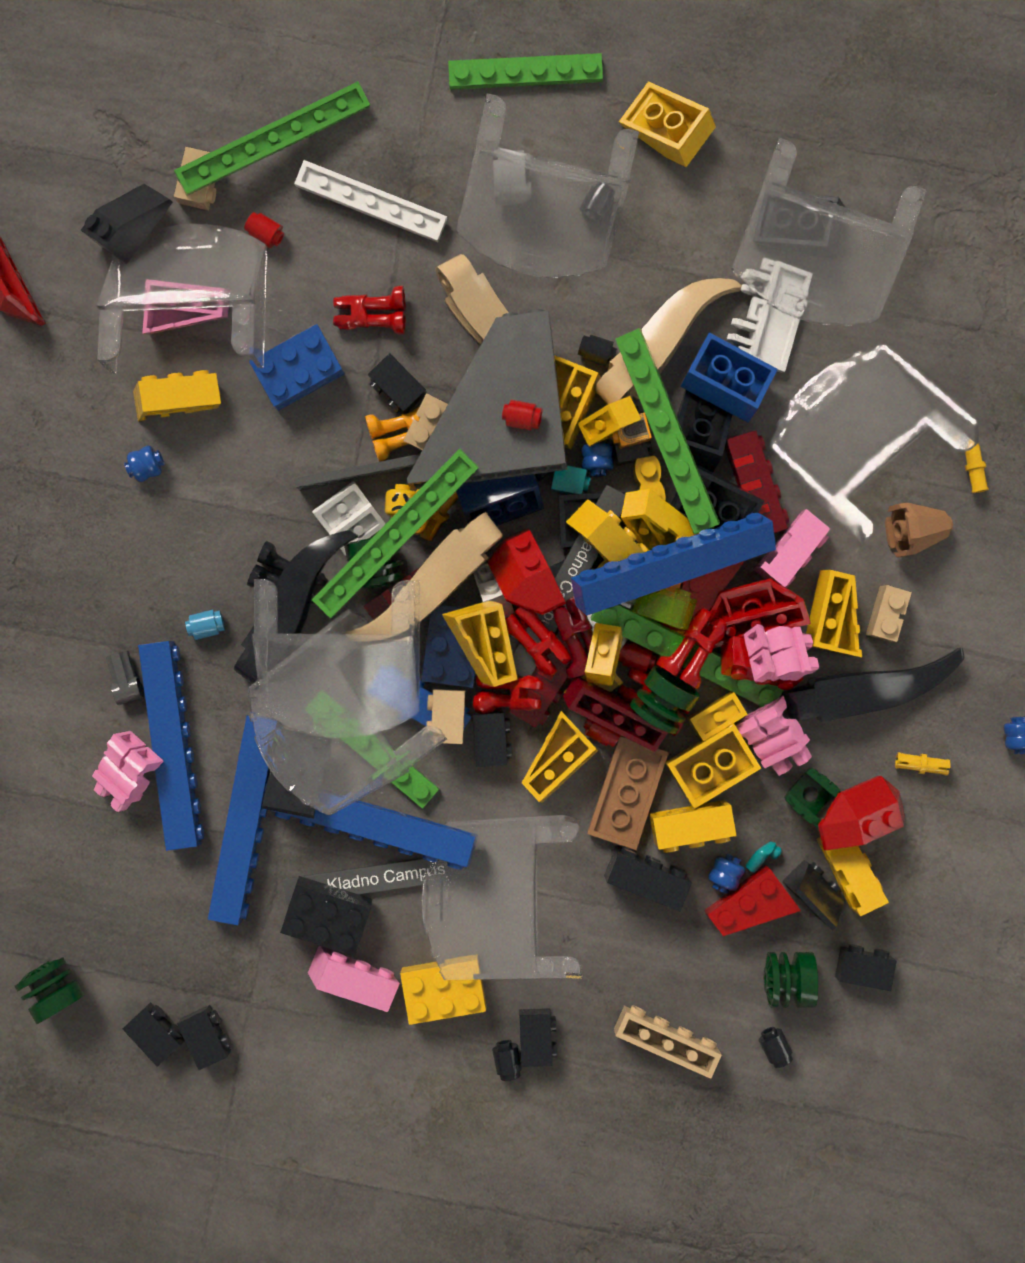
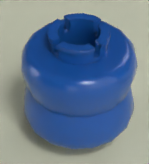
(597, 458)
(144, 463)
(1015, 735)
(726, 873)

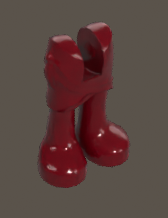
(570, 622)

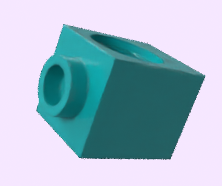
(570, 481)

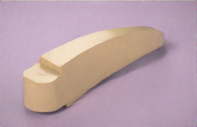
(469, 296)
(665, 333)
(445, 569)

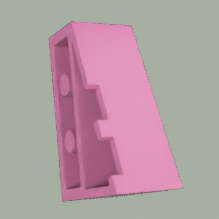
(169, 319)
(793, 549)
(353, 979)

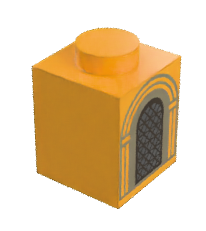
(633, 434)

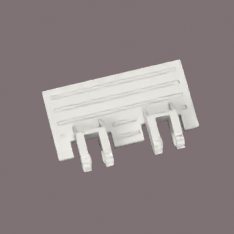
(770, 336)

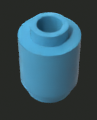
(205, 624)

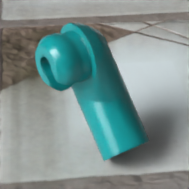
(760, 855)

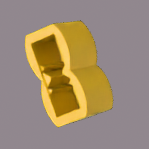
(648, 474)

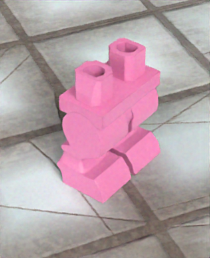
(779, 653)
(775, 737)
(123, 770)

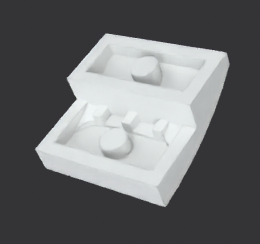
(349, 511)

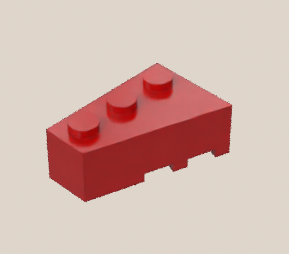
(707, 587)
(753, 903)

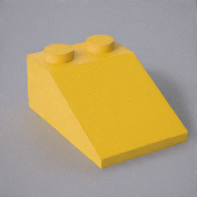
(669, 123)

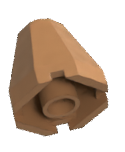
(915, 528)

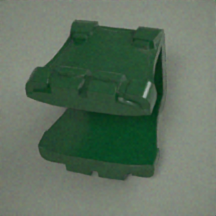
(809, 809)

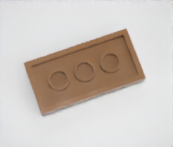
(627, 793)

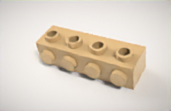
(668, 1042)

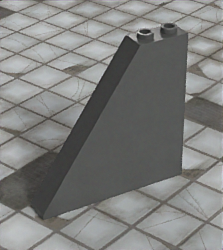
(510, 364)

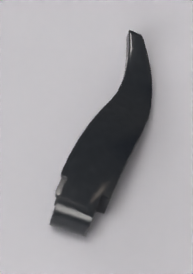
(295, 593)
(866, 692)

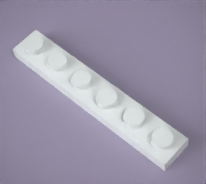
(370, 201)

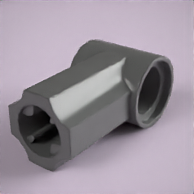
(125, 685)

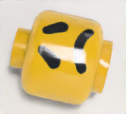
(397, 498)

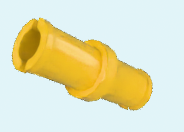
(975, 467)
(922, 763)

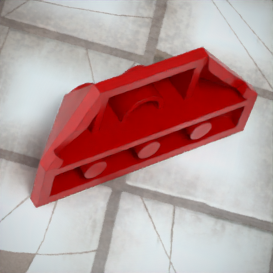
(14, 294)
(525, 574)
(754, 604)
(862, 814)

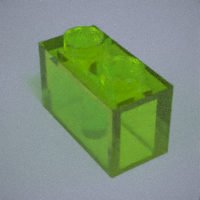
(667, 607)

